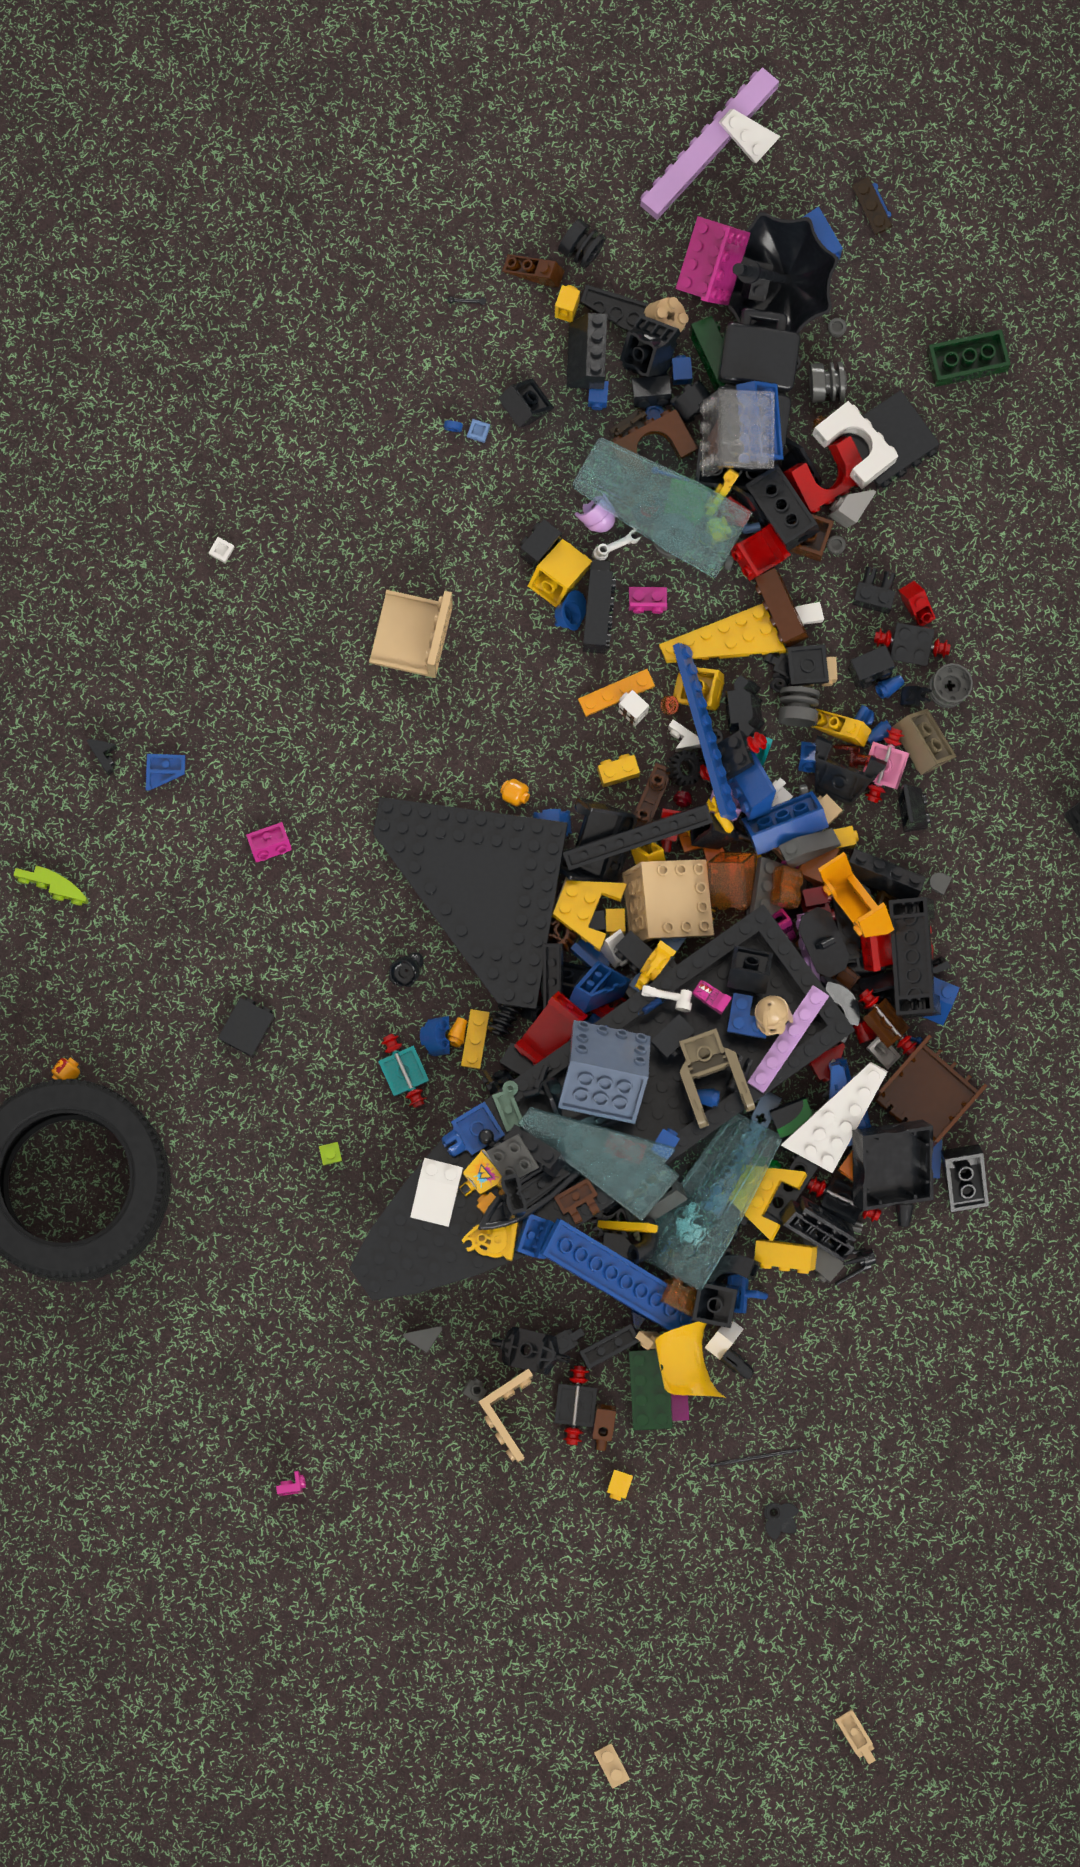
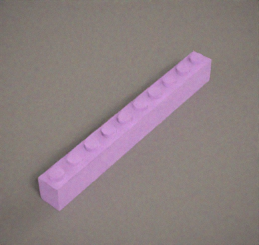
(706, 146)

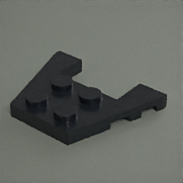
(840, 780)

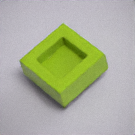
(330, 1153)

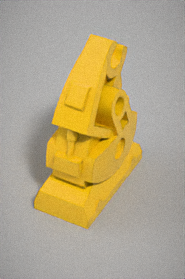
(655, 964)
(498, 1241)

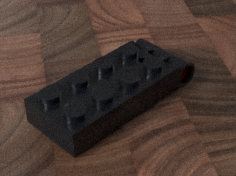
(851, 939)

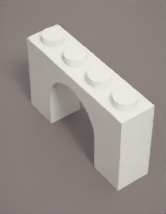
(849, 420)

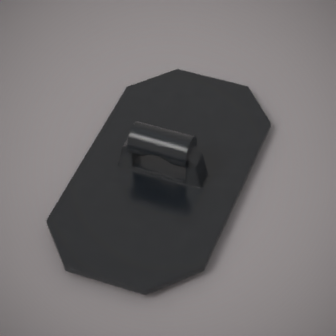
(823, 942)

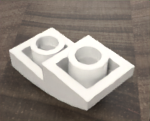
(810, 613)

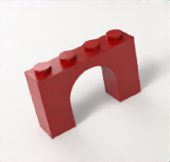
(812, 495)

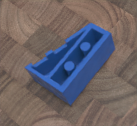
(599, 988)

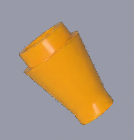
(457, 1032)

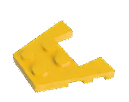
(579, 904)
(765, 1194)

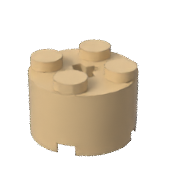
(668, 311)

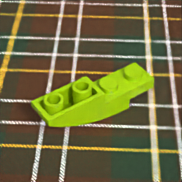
(59, 886)

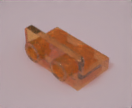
(679, 1296)

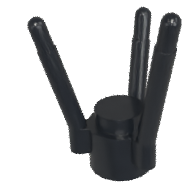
(865, 1258)

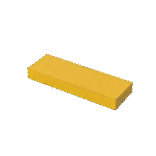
(627, 1226)

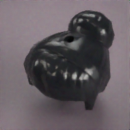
(413, 963)

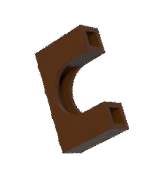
(668, 426)

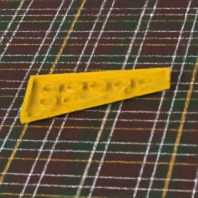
(731, 637)

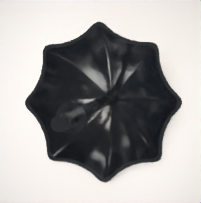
(799, 272)

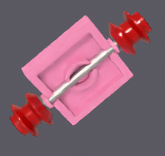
(894, 768)

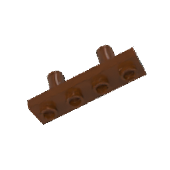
(652, 794)

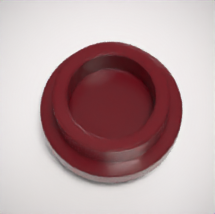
(682, 798)

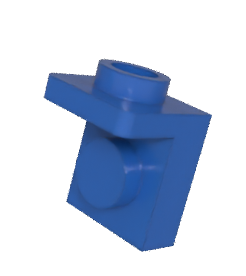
(807, 757)

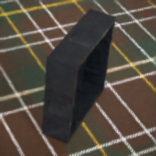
(892, 1164)

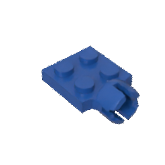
(467, 1129)

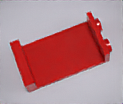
(878, 951)
(550, 1029)

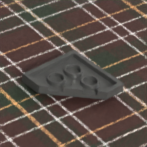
(763, 885)

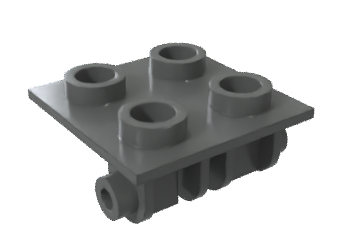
(512, 1157)

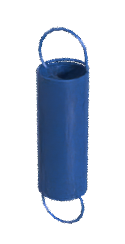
(652, 1005)

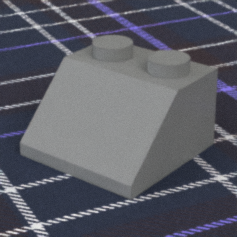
(850, 507)

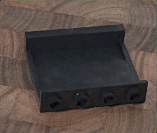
(902, 430)

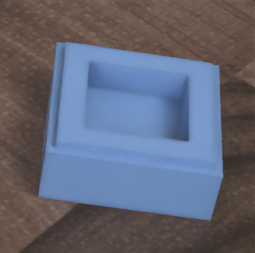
(478, 430)

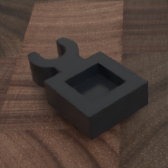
(913, 695)

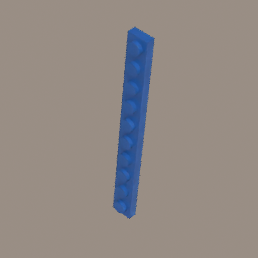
(705, 732)

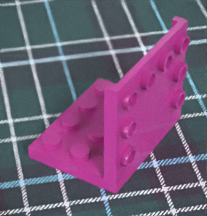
(711, 259)

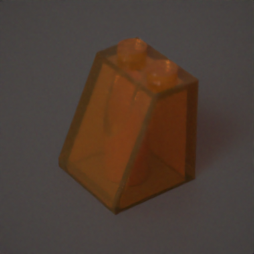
(731, 879)

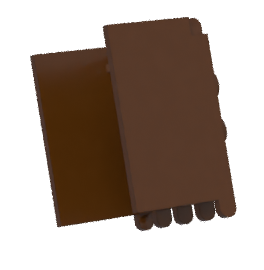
(928, 1091)

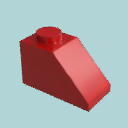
(820, 1065)

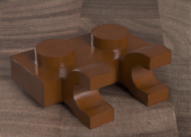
(575, 1197)

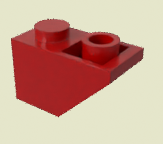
(917, 603)

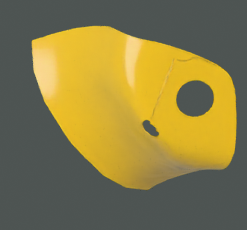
(683, 1361)

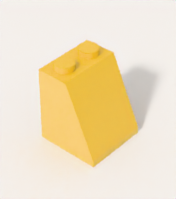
(559, 573)

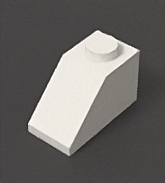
(608, 949)

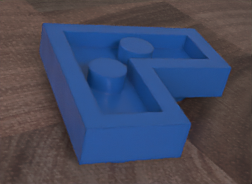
(740, 1019)

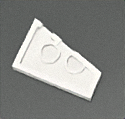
(748, 134)

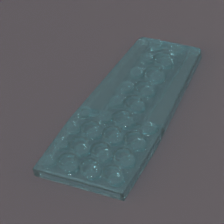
(663, 505)
(718, 1197)

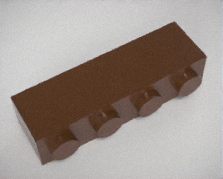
(781, 608)

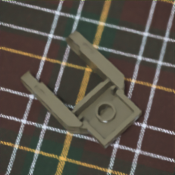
(703, 1057)

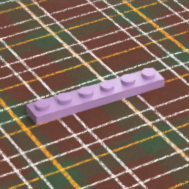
(788, 1040)

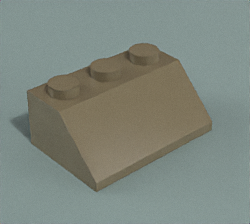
(924, 741)

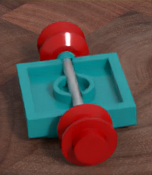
(403, 1071)

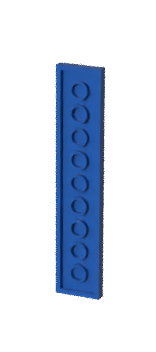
(611, 1274)

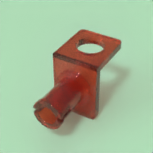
(855, 757)

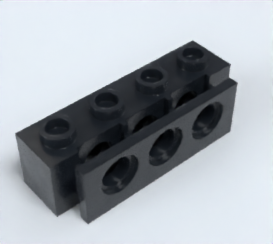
(797, 1161)
(817, 1228)

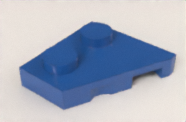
(163, 769)

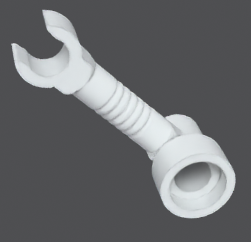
(601, 556)
(683, 999)

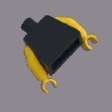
(714, 834)

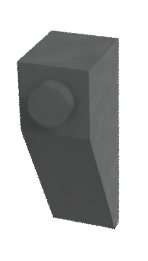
(808, 847)
(826, 1264)

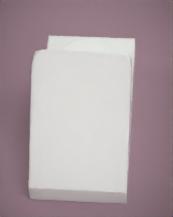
(689, 739)

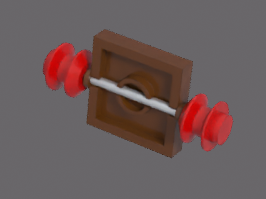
(885, 1023)

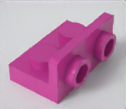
(648, 599)
(269, 842)
(289, 1488)

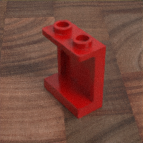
(759, 553)

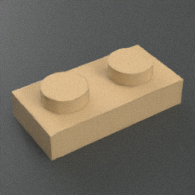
(647, 1339)
(611, 1765)

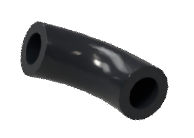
(646, 1246)

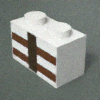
(633, 707)

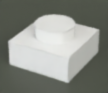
(221, 550)

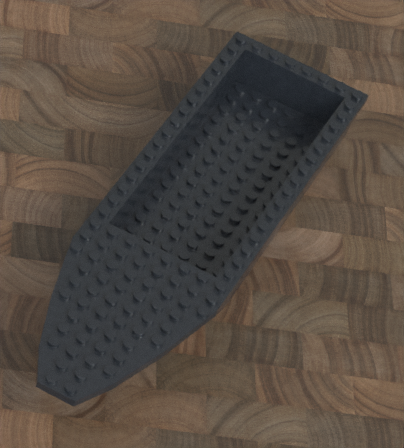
(415, 1255)

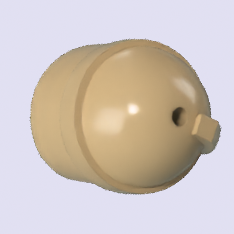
(771, 1014)

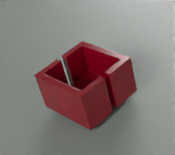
(815, 898)

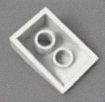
(436, 1192)

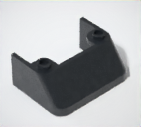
(794, 456)

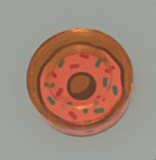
(669, 705)

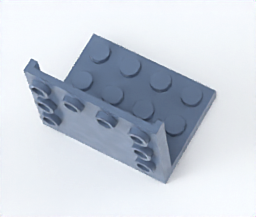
(606, 1072)

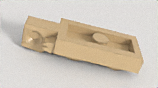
(856, 1735)

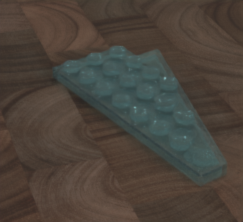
(616, 1162)

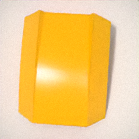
(712, 686)

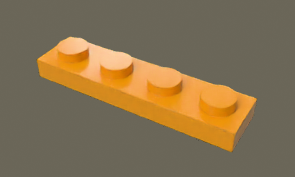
(612, 693)

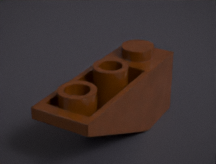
(534, 269)

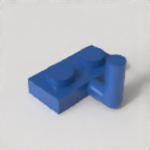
(744, 1293)

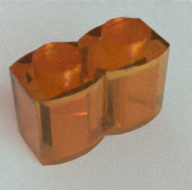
(786, 887)

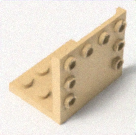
(412, 633)
(668, 900)
(505, 1391)

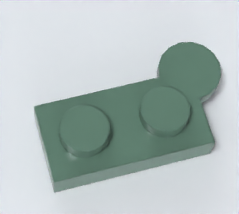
(507, 1105)

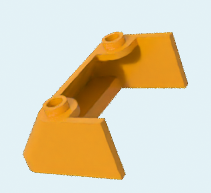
(853, 898)

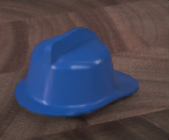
(571, 611)

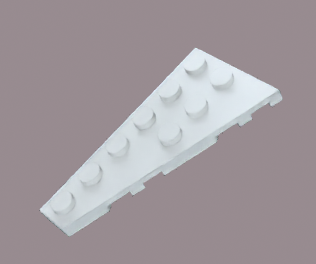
(830, 1129)

